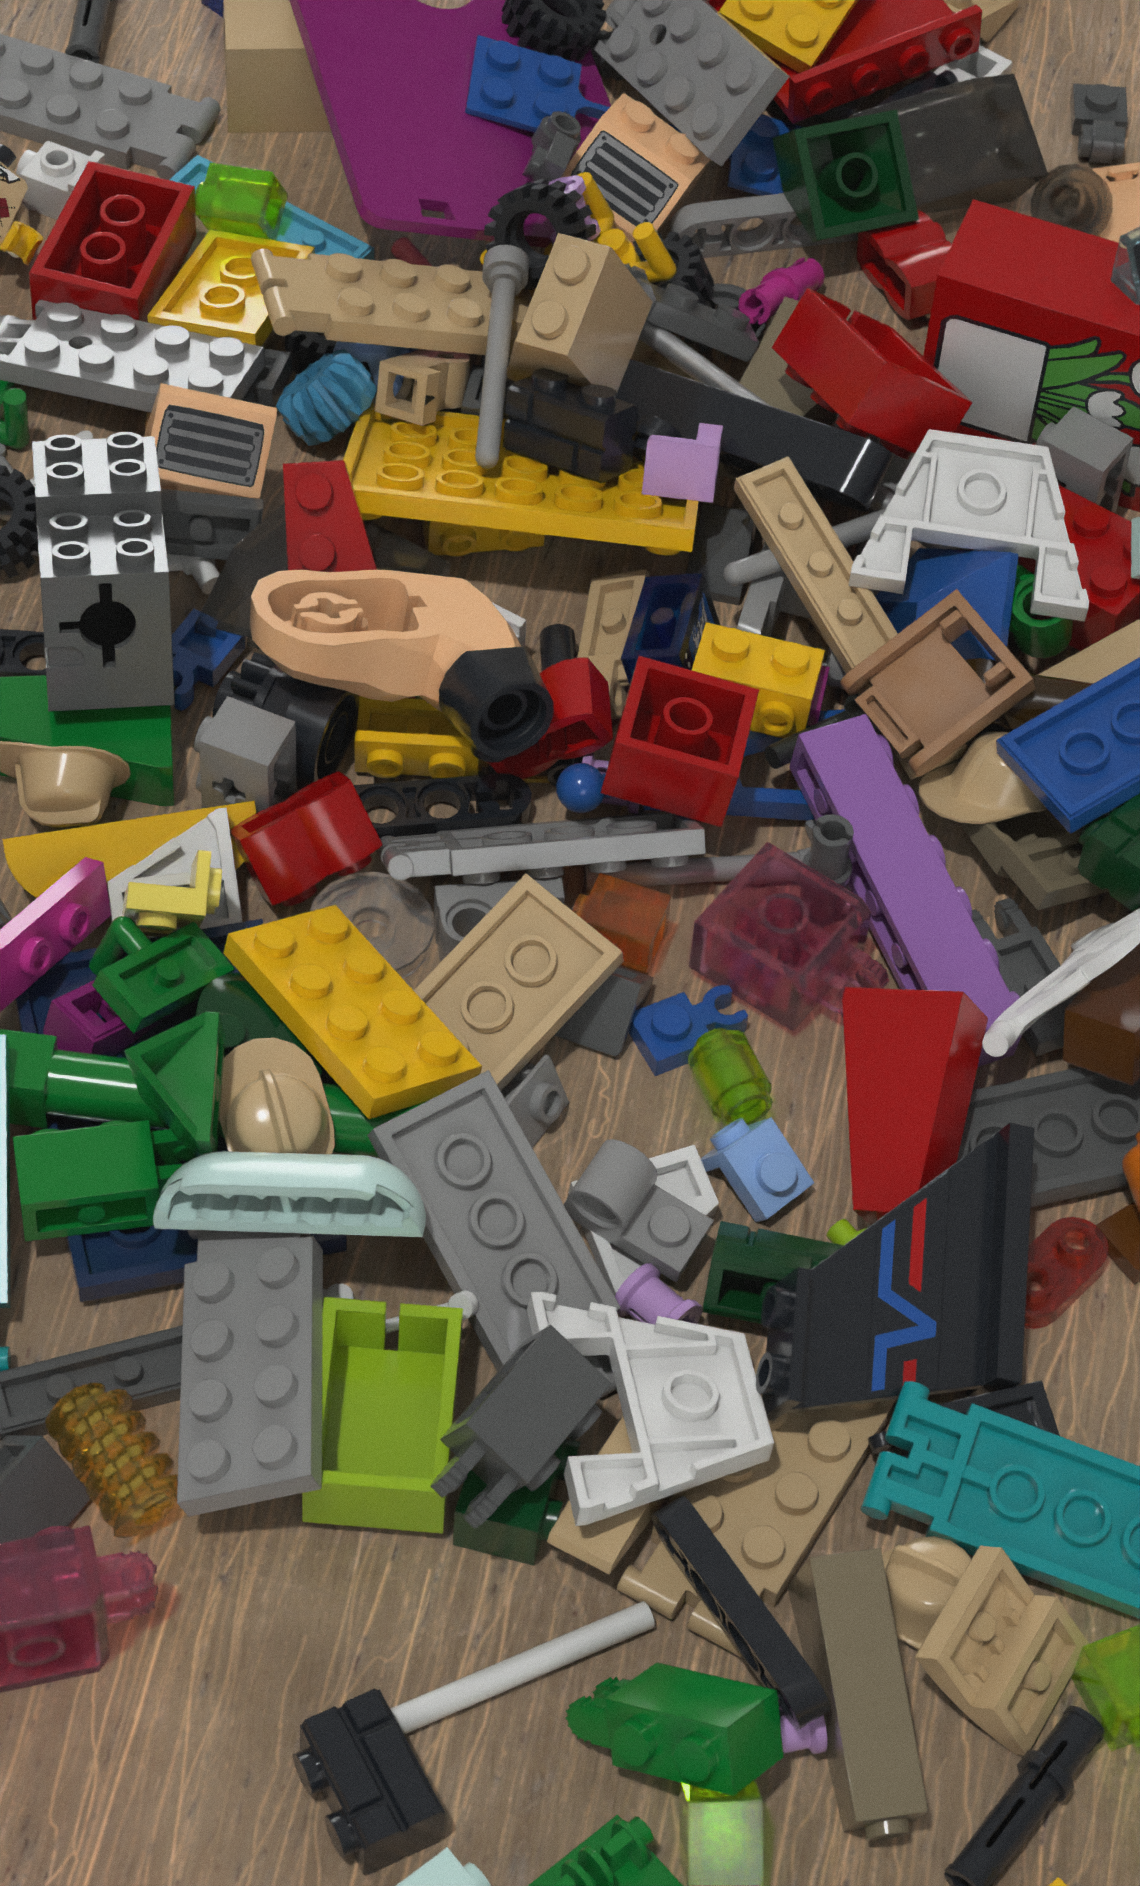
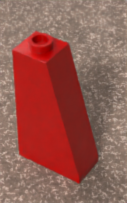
(907, 1088)

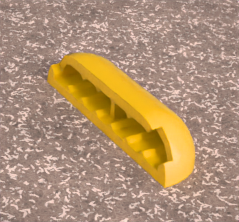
(47, 856)

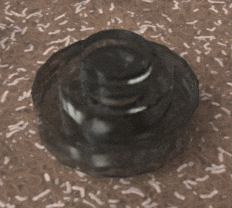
(1073, 198)

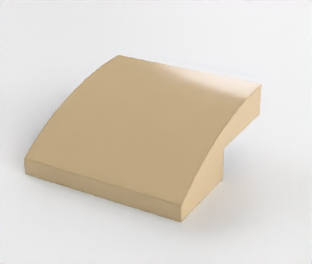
(1002, 1650)

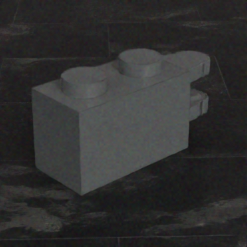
(521, 1421)

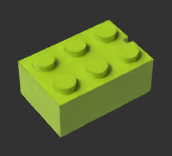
(385, 1415)

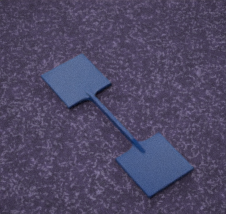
(526, 85)

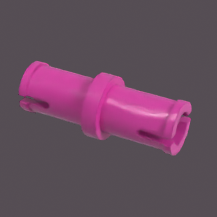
(790, 282)

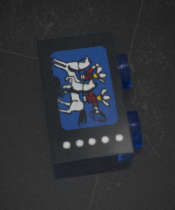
(669, 621)

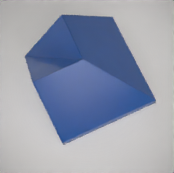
(980, 576)

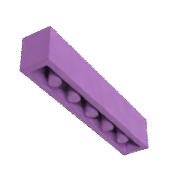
(899, 868)

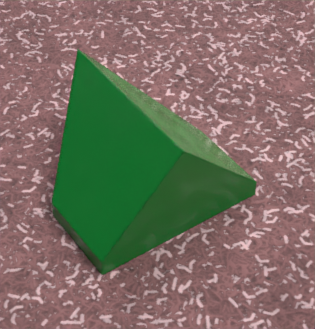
(182, 1078)

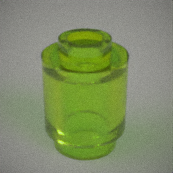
(730, 1076)

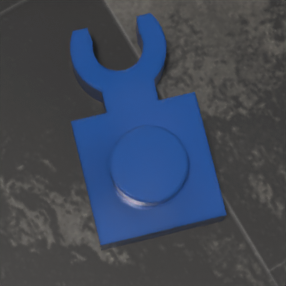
(200, 658)
(670, 1027)

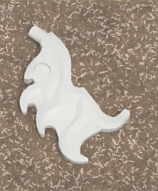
(1091, 957)

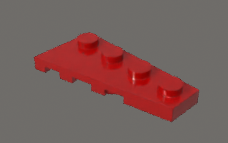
(324, 520)

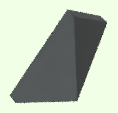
(721, 538)

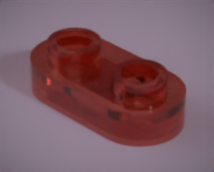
(1061, 1269)

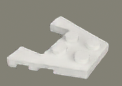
(980, 499)
(683, 1402)

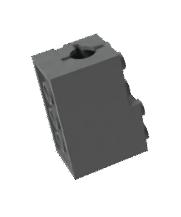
(103, 572)

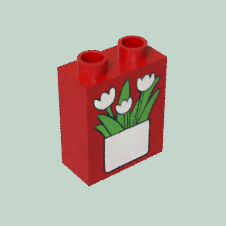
(1036, 328)

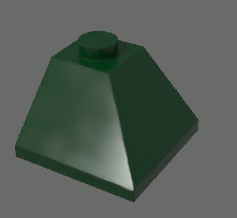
(847, 175)

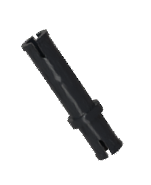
(1042, 1780)

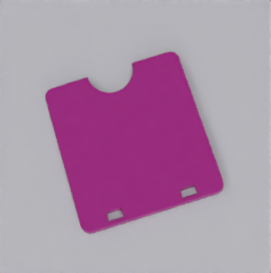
(396, 109)

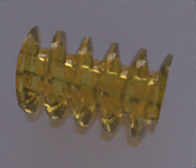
(114, 1457)

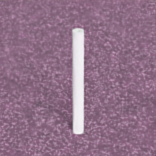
(523, 1667)

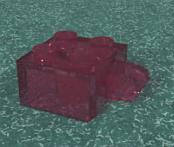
(785, 939)
(60, 1602)

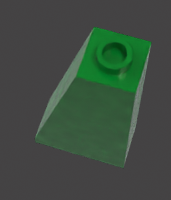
(134, 733)

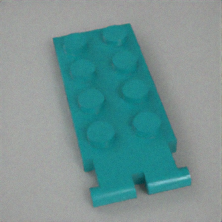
(1004, 1484)

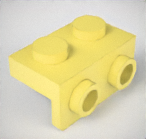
(164, 908)

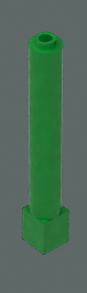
(104, 1090)

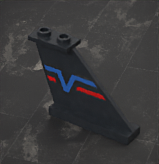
(914, 1296)

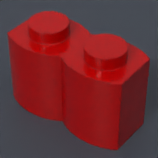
(905, 263)
(579, 719)
(306, 839)

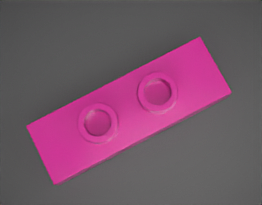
(51, 927)

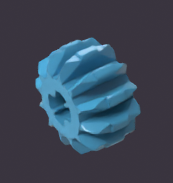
(326, 397)

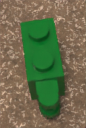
(93, 1177)
(683, 1727)

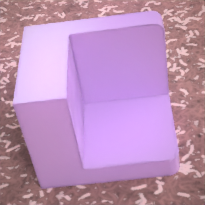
(683, 466)

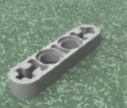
(772, 234)

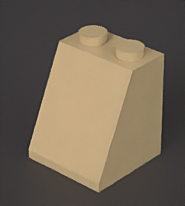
(268, 70)
(581, 316)

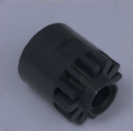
(321, 713)

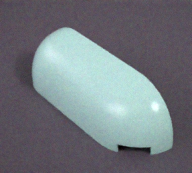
(291, 1195)

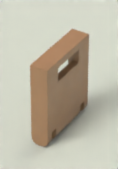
(927, 690)

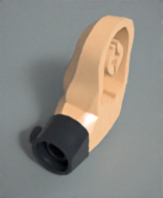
(406, 638)

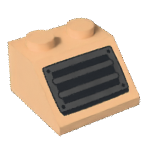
(639, 165)
(210, 442)

